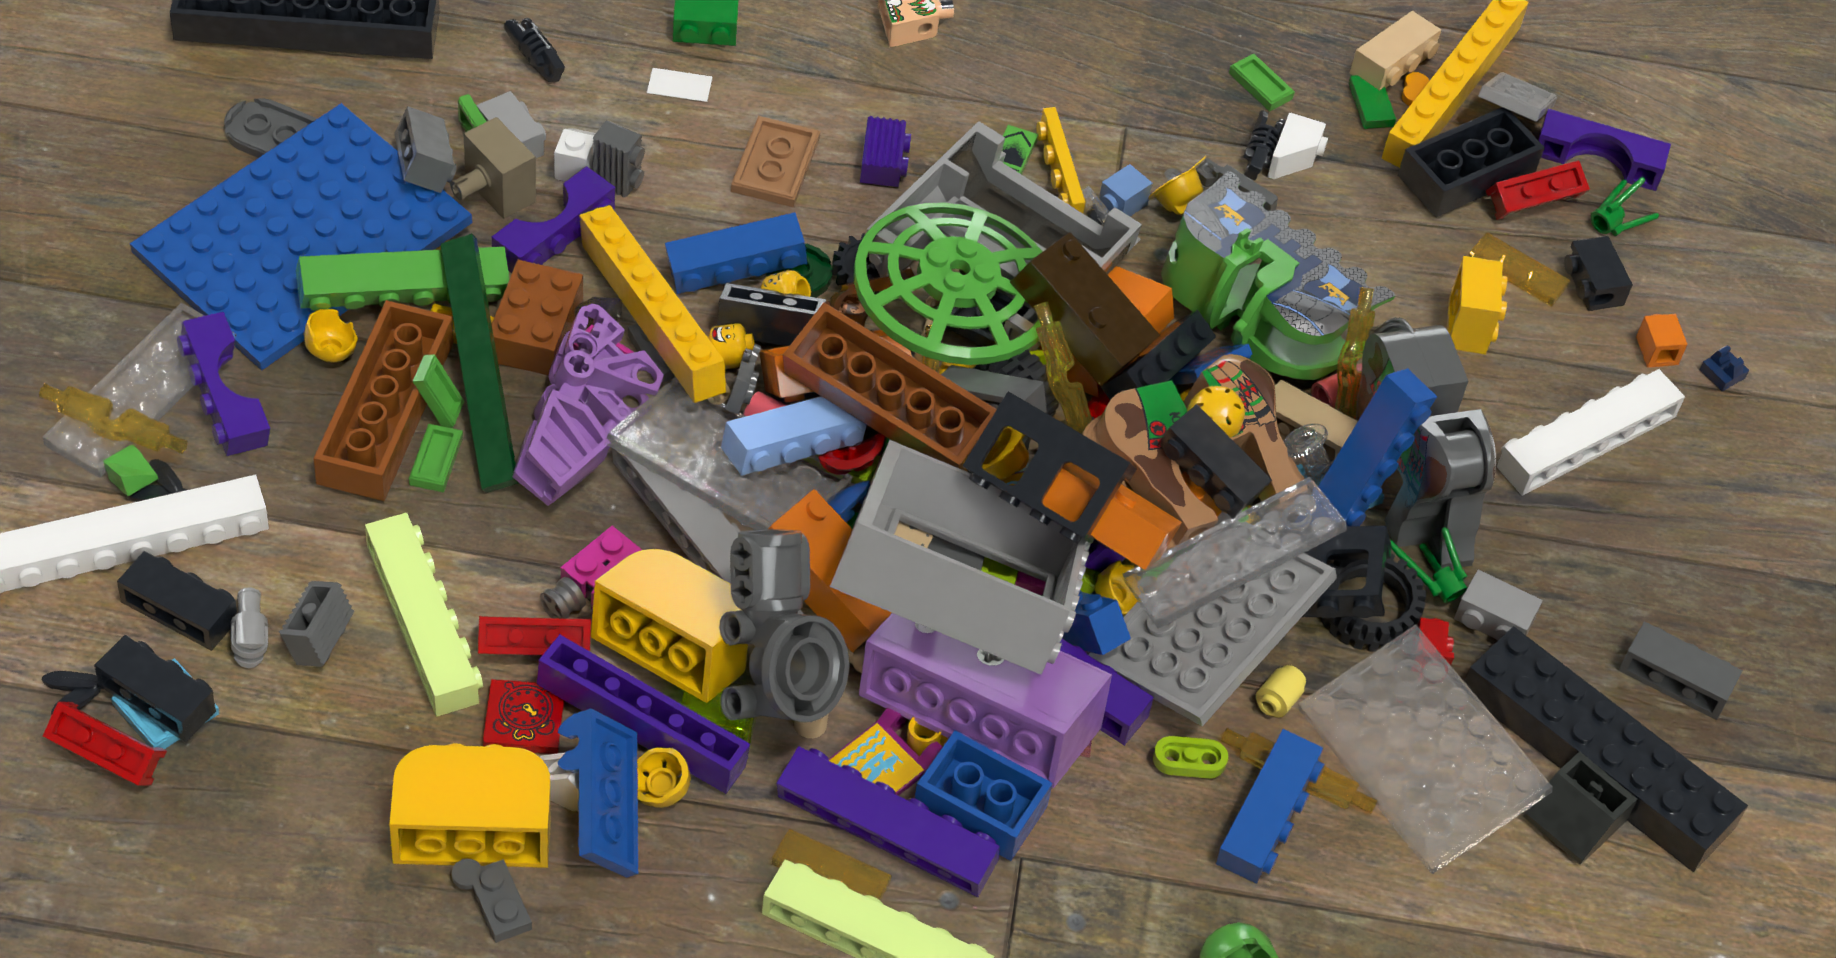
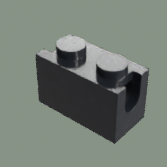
(1598, 273)

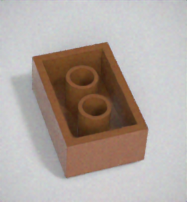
(535, 315)

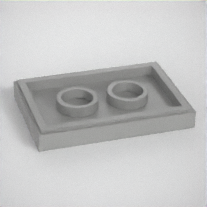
(1518, 96)

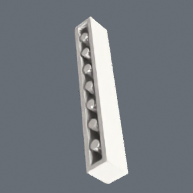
(125, 531)

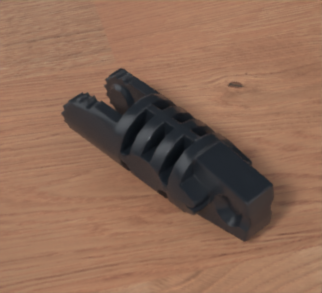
(535, 48)
(1262, 145)

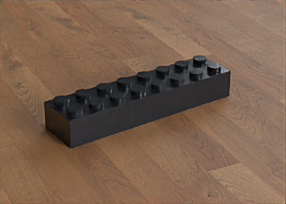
(340, 26)
(1566, 715)

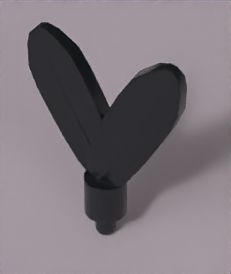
(167, 483)
(82, 686)

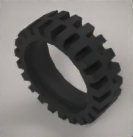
(1378, 633)

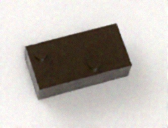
(1094, 313)

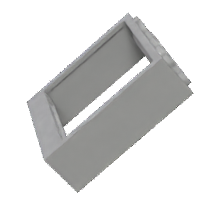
(948, 592)

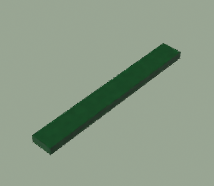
(479, 363)

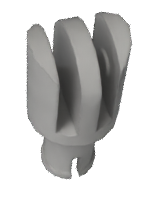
(249, 629)

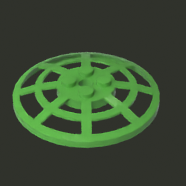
(946, 286)

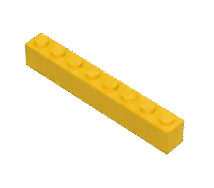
(1456, 77)
(653, 304)

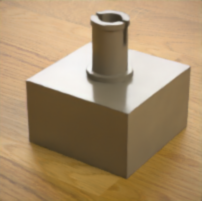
(497, 168)

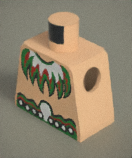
(913, 19)

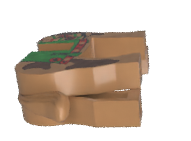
(1142, 415)

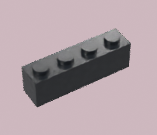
(1165, 356)

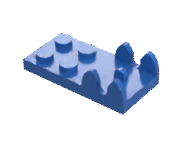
(606, 789)

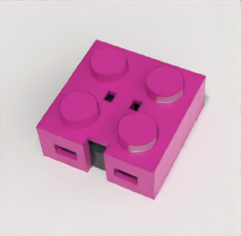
(597, 559)

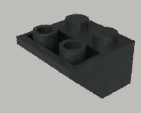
(1582, 808)

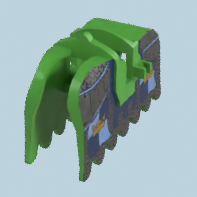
(1287, 304)

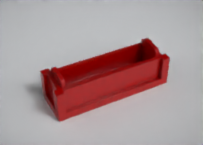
(1538, 188)
(529, 635)
(103, 744)

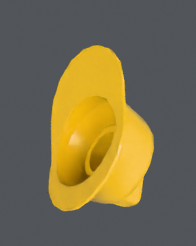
(1179, 191)
(1007, 454)

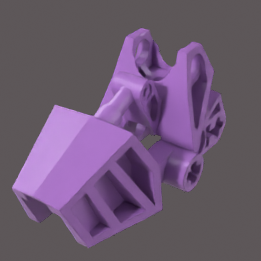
(585, 388)

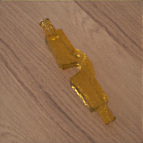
(1058, 362)
(1348, 376)
(128, 426)
(1330, 785)

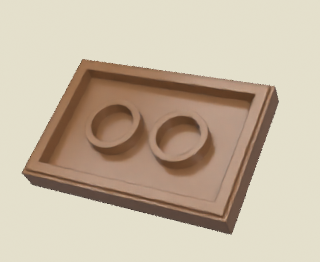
(775, 161)

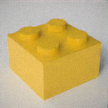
(1476, 304)

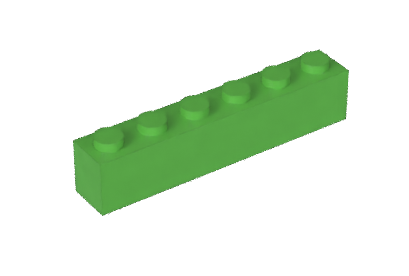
(389, 276)

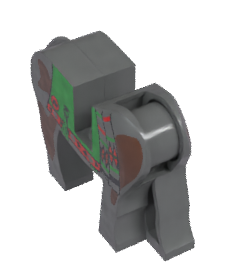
(1452, 450)

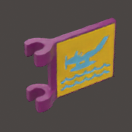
(884, 756)

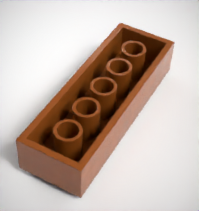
(886, 387)
(381, 402)

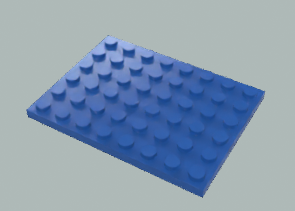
(312, 195)

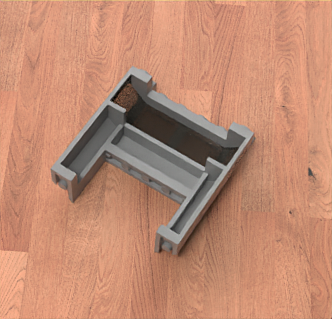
(976, 177)

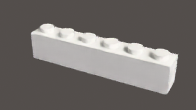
(1589, 431)

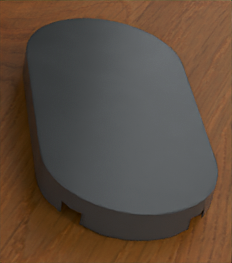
(262, 127)

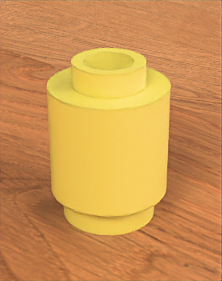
(1281, 691)

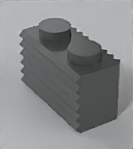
(618, 157)
(316, 623)

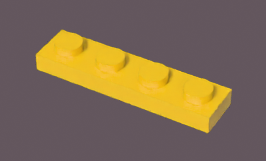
(1058, 156)

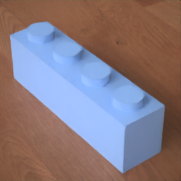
(789, 434)

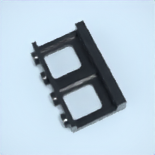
(1057, 447)
(1355, 543)

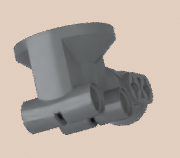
(796, 658)

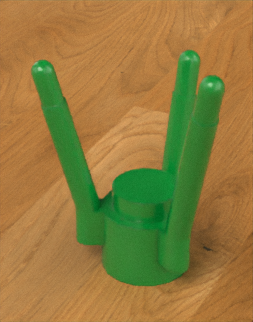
(1610, 214)
(1446, 582)

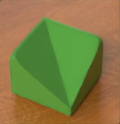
(129, 470)

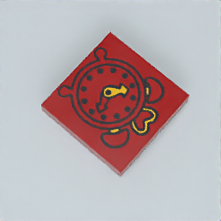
(523, 717)

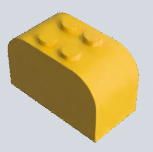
(668, 621)
(471, 805)

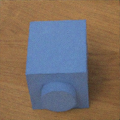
(1126, 191)

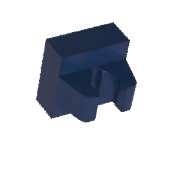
(1724, 368)

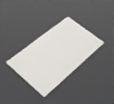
(679, 84)

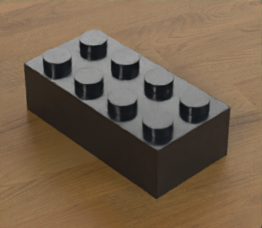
(1469, 160)

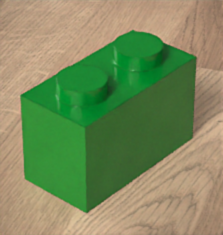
(705, 21)

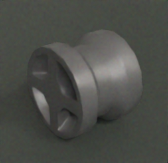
(563, 599)

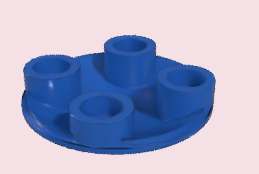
(848, 498)

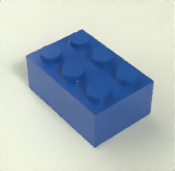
(984, 792)

